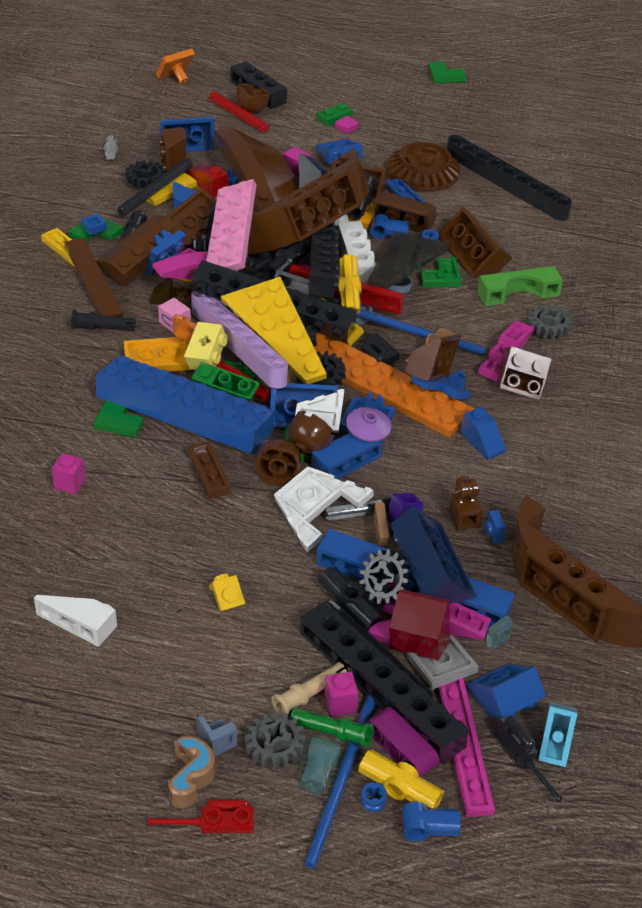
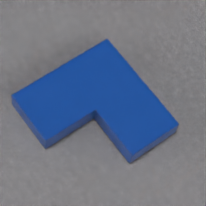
(443, 385)

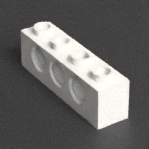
(354, 241)

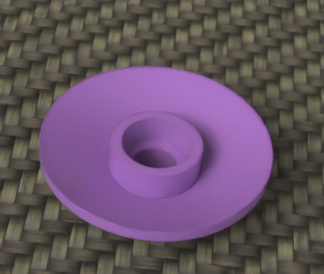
(368, 424)

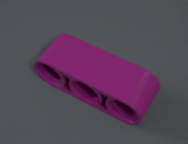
(402, 741)

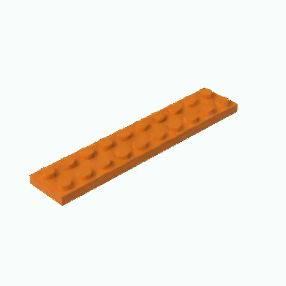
(398, 391)

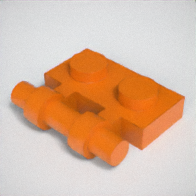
(183, 327)

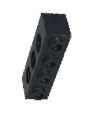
(248, 74)

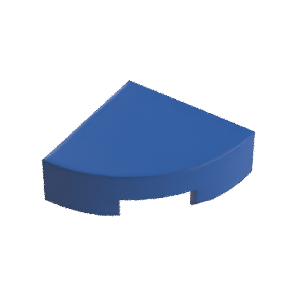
(458, 378)

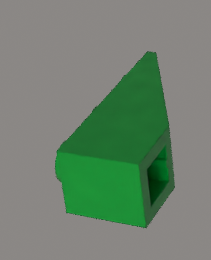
(225, 381)

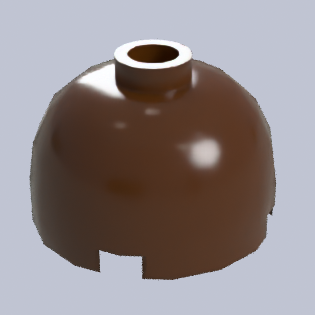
(251, 98)
(309, 433)
(278, 462)

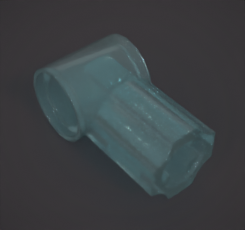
(321, 758)

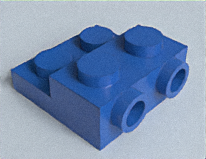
(334, 149)

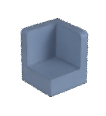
(217, 734)

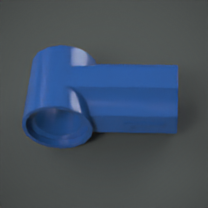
(387, 227)
(423, 822)

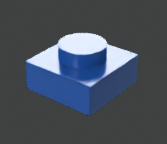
(93, 224)
(495, 527)

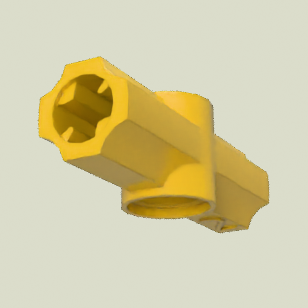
(350, 282)
(400, 780)

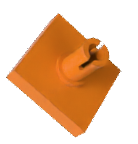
(175, 65)

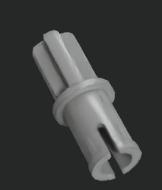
(110, 147)

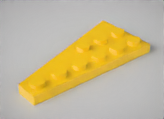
(274, 319)

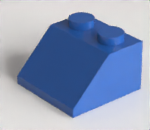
(507, 690)

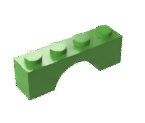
(540, 281)

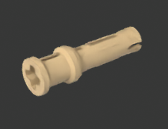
(300, 693)

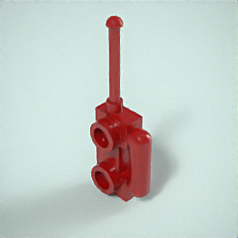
(218, 817)

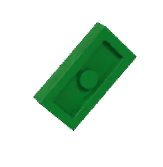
(333, 114)

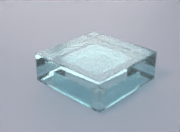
(499, 632)

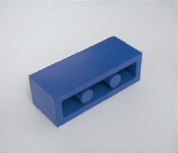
(345, 455)

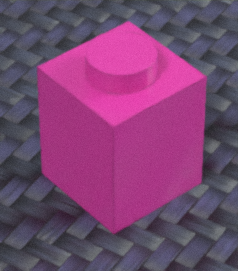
(292, 158)
(68, 473)
(341, 694)

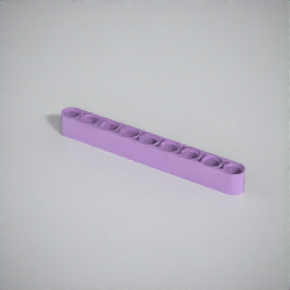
(242, 340)

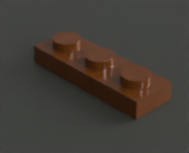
(209, 470)

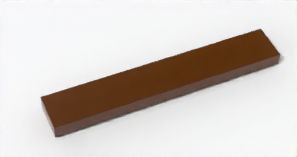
(93, 278)

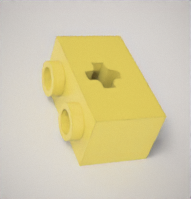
(205, 345)

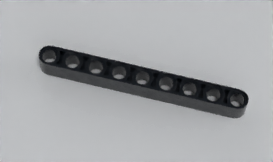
(509, 178)

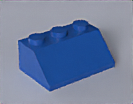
(198, 132)
(285, 399)

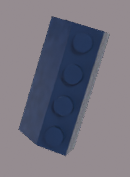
(431, 557)

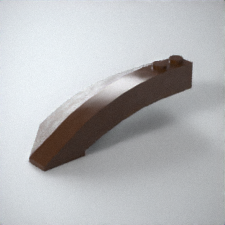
(259, 162)

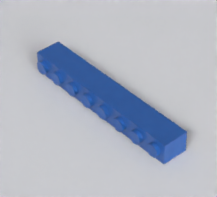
(349, 554)

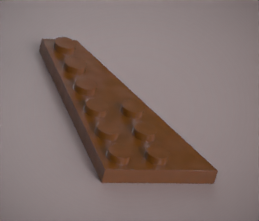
(193, 216)

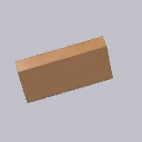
(381, 525)

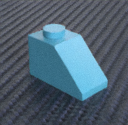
(558, 734)

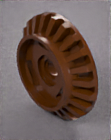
(424, 166)

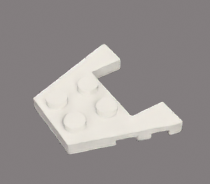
(309, 495)

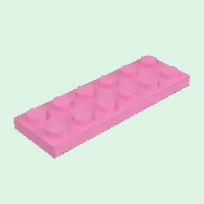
(232, 225)

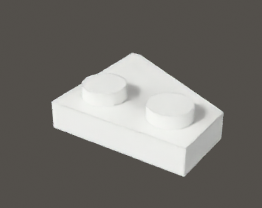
(326, 407)

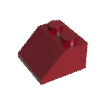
(420, 625)

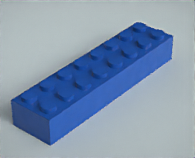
(185, 404)

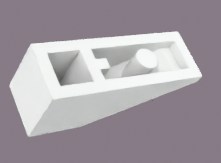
(80, 616)

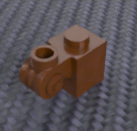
(464, 504)

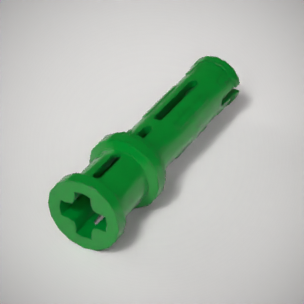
(342, 728)

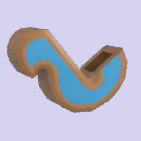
(195, 774)

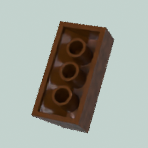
(474, 244)
(131, 255)

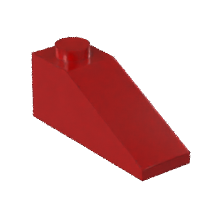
(209, 178)

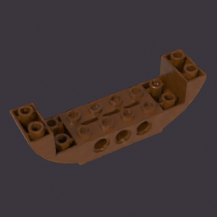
(310, 207)
(571, 586)

